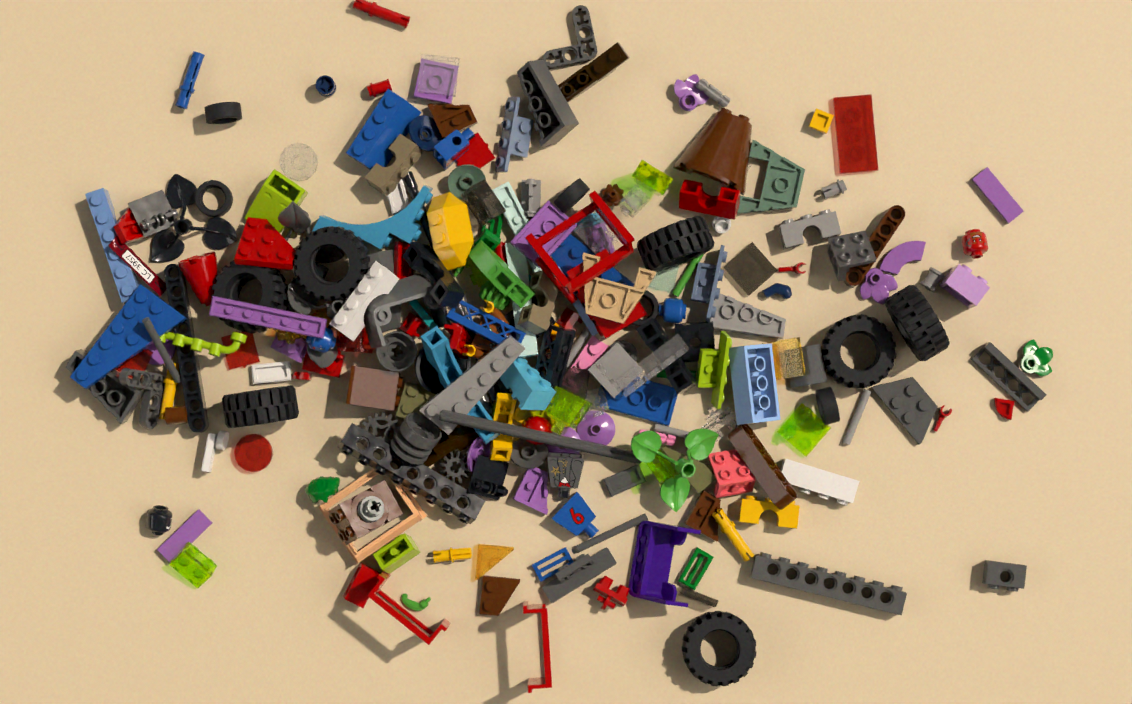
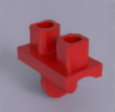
(618, 596)

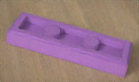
(997, 195)
(186, 533)

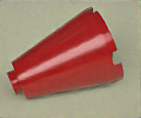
(201, 275)

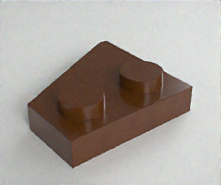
(452, 117)

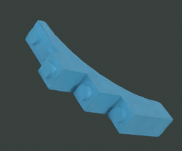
(379, 233)
(442, 359)

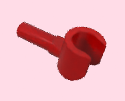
(793, 268)
(941, 417)

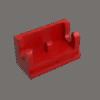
(361, 585)

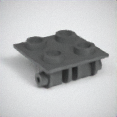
(153, 213)

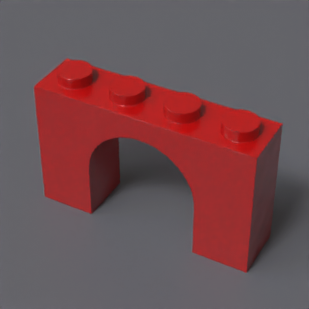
(605, 327)

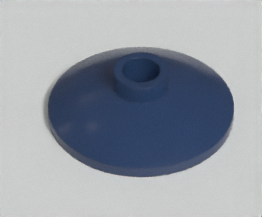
(424, 126)

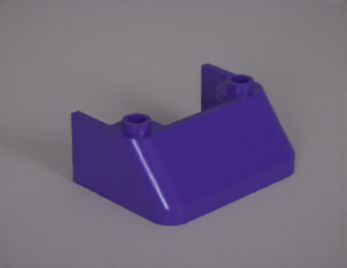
(653, 562)

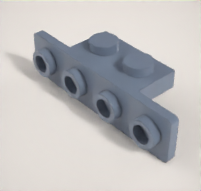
(514, 137)
(706, 282)

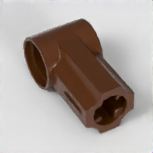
(176, 415)

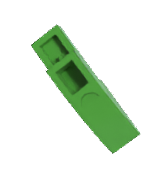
(500, 275)

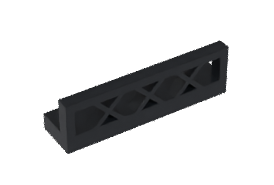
(560, 354)

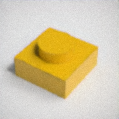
(821, 121)

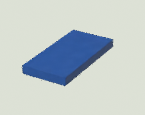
(649, 402)

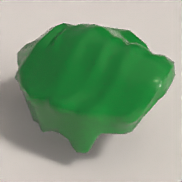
(322, 488)

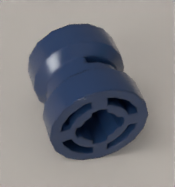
(323, 84)

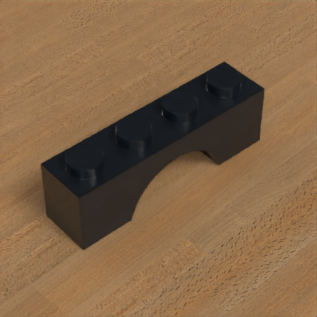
(424, 260)
(676, 372)

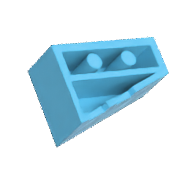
(527, 385)

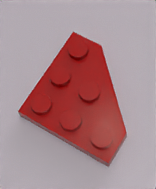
(264, 246)

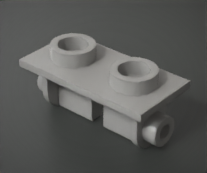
(531, 197)

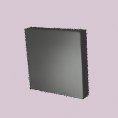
(813, 367)

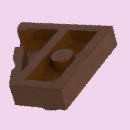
(701, 515)
(496, 593)

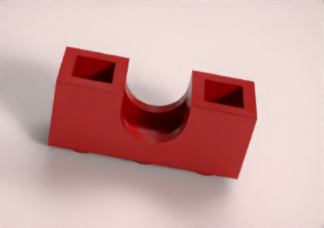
(695, 199)

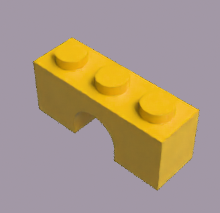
(752, 508)

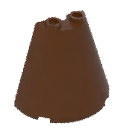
(720, 151)

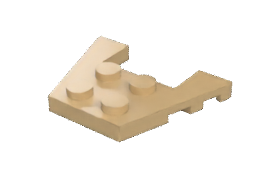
(612, 299)

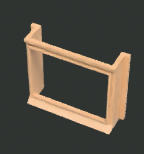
(418, 515)

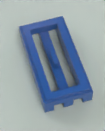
(539, 571)

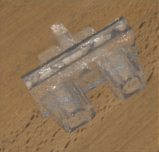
(718, 419)

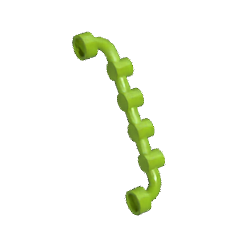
(197, 344)

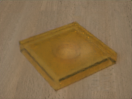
(788, 358)

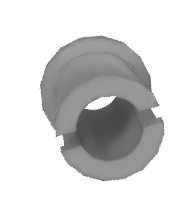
(833, 189)

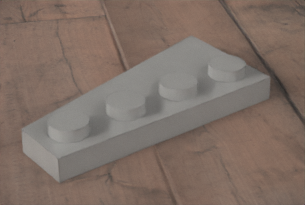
(746, 319)

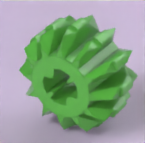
(493, 294)

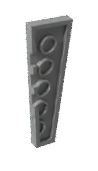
(473, 383)

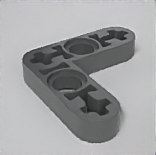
(578, 49)
(150, 390)

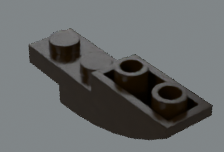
(593, 72)
(459, 438)

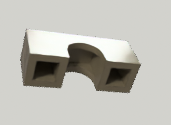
(386, 178)
(537, 317)

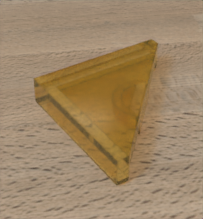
(489, 556)

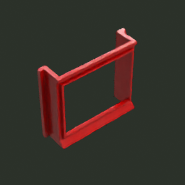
(610, 220)
(383, 577)
(542, 682)

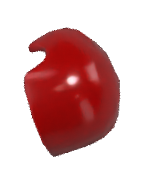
(537, 423)

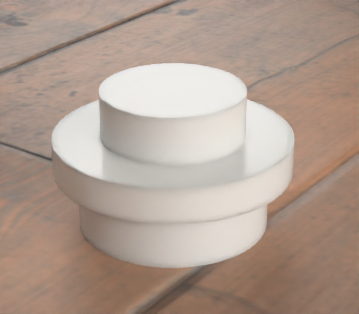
(721, 224)

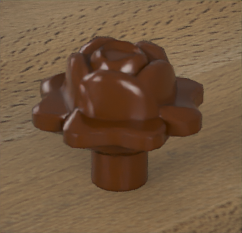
(612, 195)

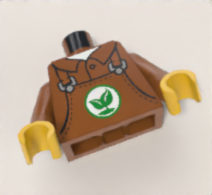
(479, 345)

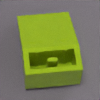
(275, 197)

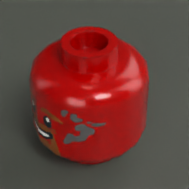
(974, 243)

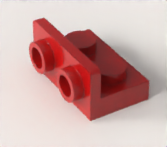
(458, 339)
(332, 370)

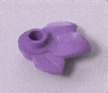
(688, 90)
(877, 289)

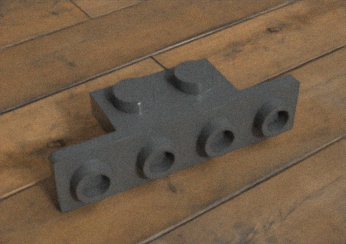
(578, 573)

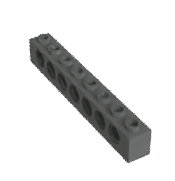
(893, 605)

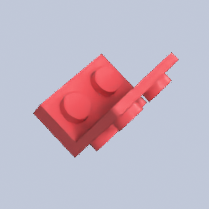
(731, 474)

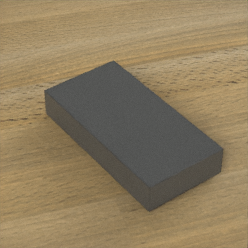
(624, 480)

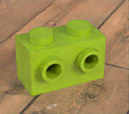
(396, 553)

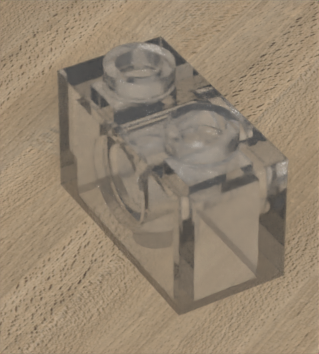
(633, 202)

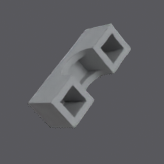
(825, 223)

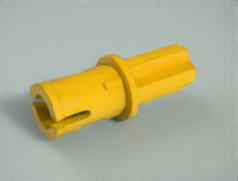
(452, 554)

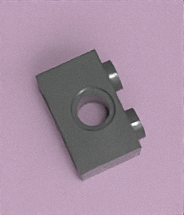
(1016, 574)

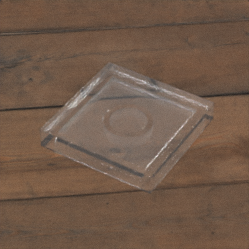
(438, 75)

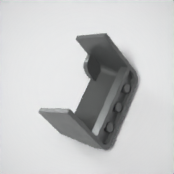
(405, 290)

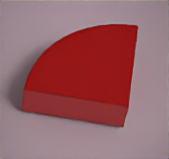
(301, 376)
(1004, 407)

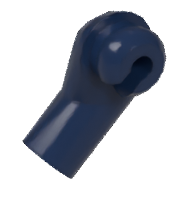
(778, 288)

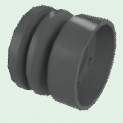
(402, 361)
(416, 438)

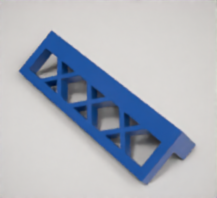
(480, 329)

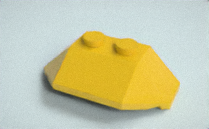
(450, 230)

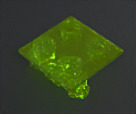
(803, 429)

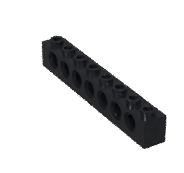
(421, 473)

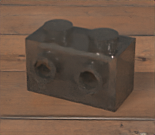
(483, 202)

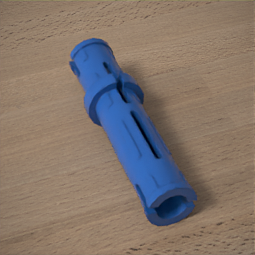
(186, 88)

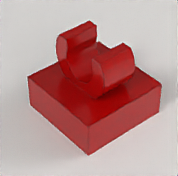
(568, 319)
(410, 325)

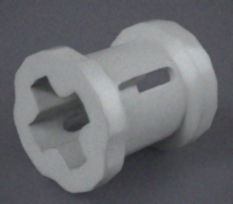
(932, 279)

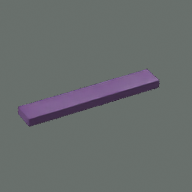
(268, 317)

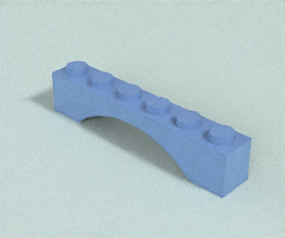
(105, 220)

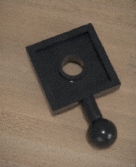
(700, 330)

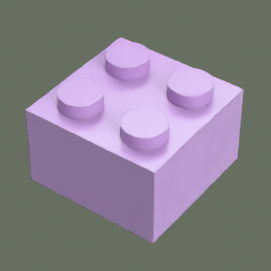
(965, 285)

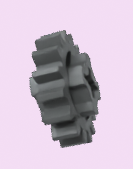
(375, 425)

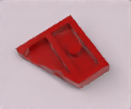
(127, 228)

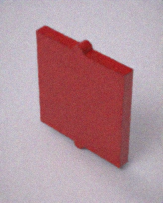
(478, 153)

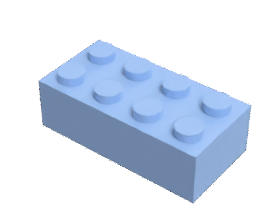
(754, 384)

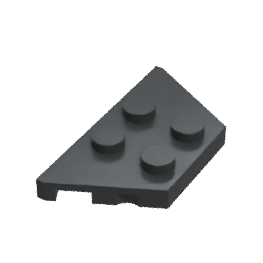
(909, 405)

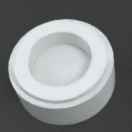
(222, 440)

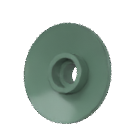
(458, 185)

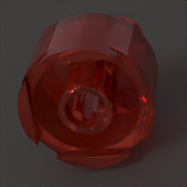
(360, 344)

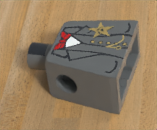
(565, 471)

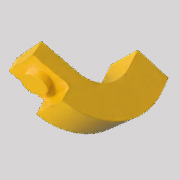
(502, 412)

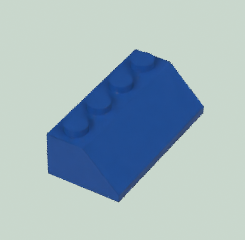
(381, 129)

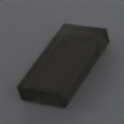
(698, 596)

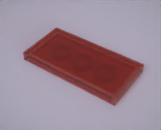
(855, 134)

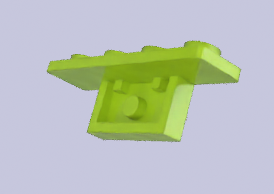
(712, 369)

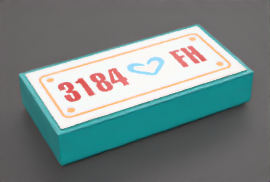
(419, 311)

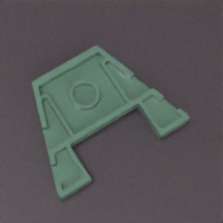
(781, 182)

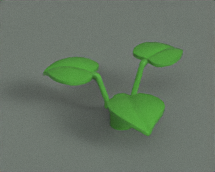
(699, 445)

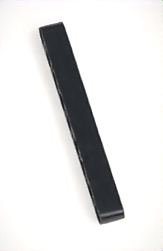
(192, 356)

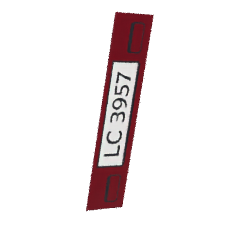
(138, 266)

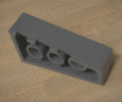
(546, 101)
(115, 397)

